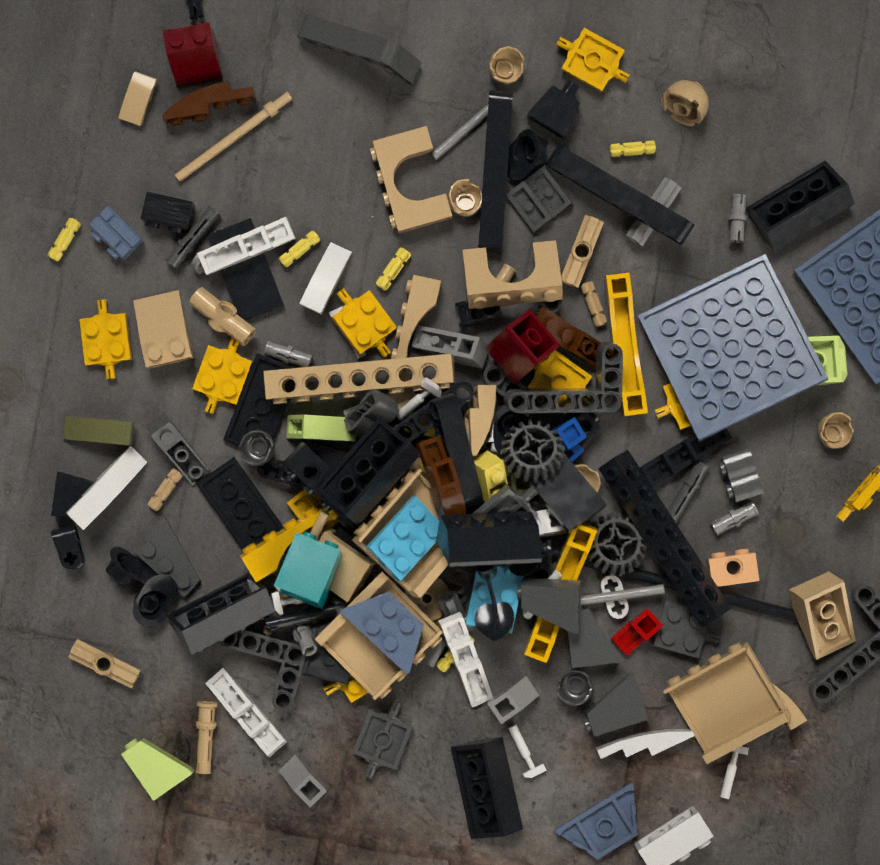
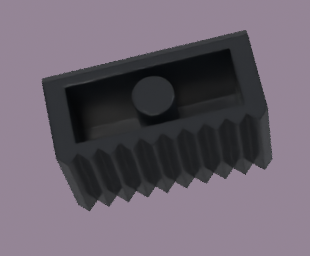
(167, 212)

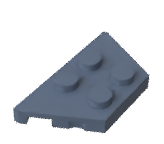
(388, 626)
(603, 824)

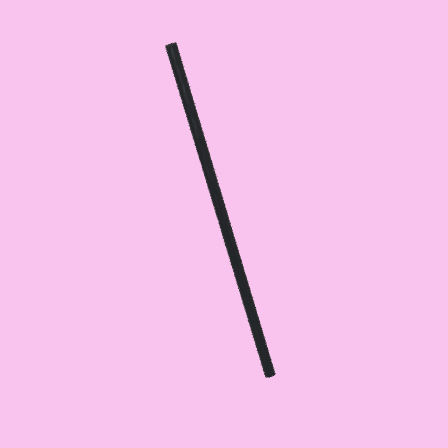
(732, 599)

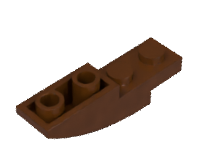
(197, 104)
(572, 339)
(442, 476)

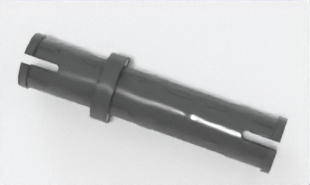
(175, 259)
(687, 490)

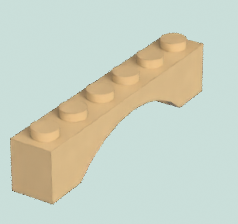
(422, 298)

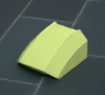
(832, 357)

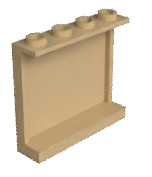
(434, 561)
(363, 657)
(728, 701)

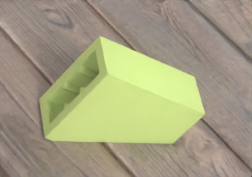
(318, 428)
(155, 767)

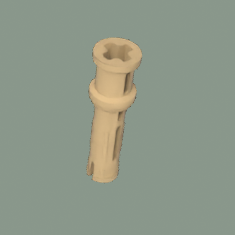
(205, 724)

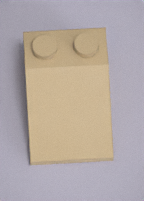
(163, 329)
(823, 614)

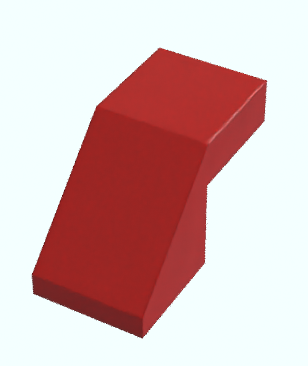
(636, 631)

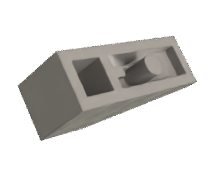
(465, 348)

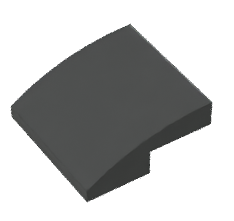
(539, 198)

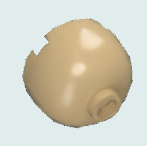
(686, 101)

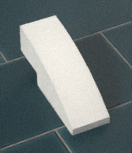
(325, 278)

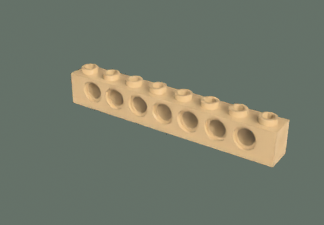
(276, 379)

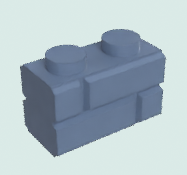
(115, 233)

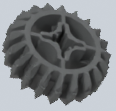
(547, 442)
(625, 541)

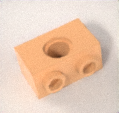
(746, 571)

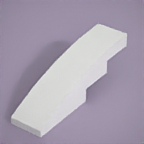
(246, 245)
(107, 487)
(465, 659)
(246, 712)
(653, 740)

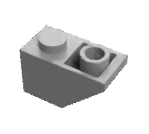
(513, 699)
(303, 780)

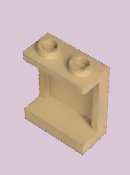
(352, 568)

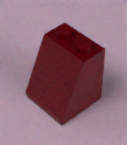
(193, 54)
(522, 346)

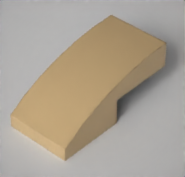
(137, 98)

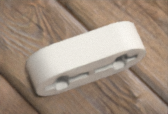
(610, 604)

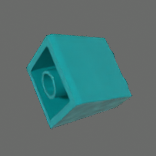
(309, 569)

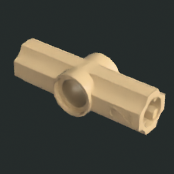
(586, 237)
(222, 316)
(90, 657)

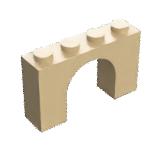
(390, 154)
(540, 286)

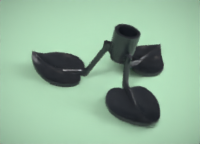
(490, 619)

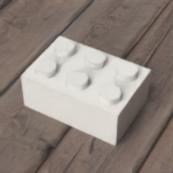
(675, 839)

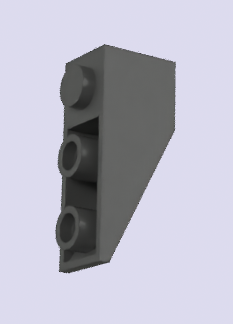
(177, 448)

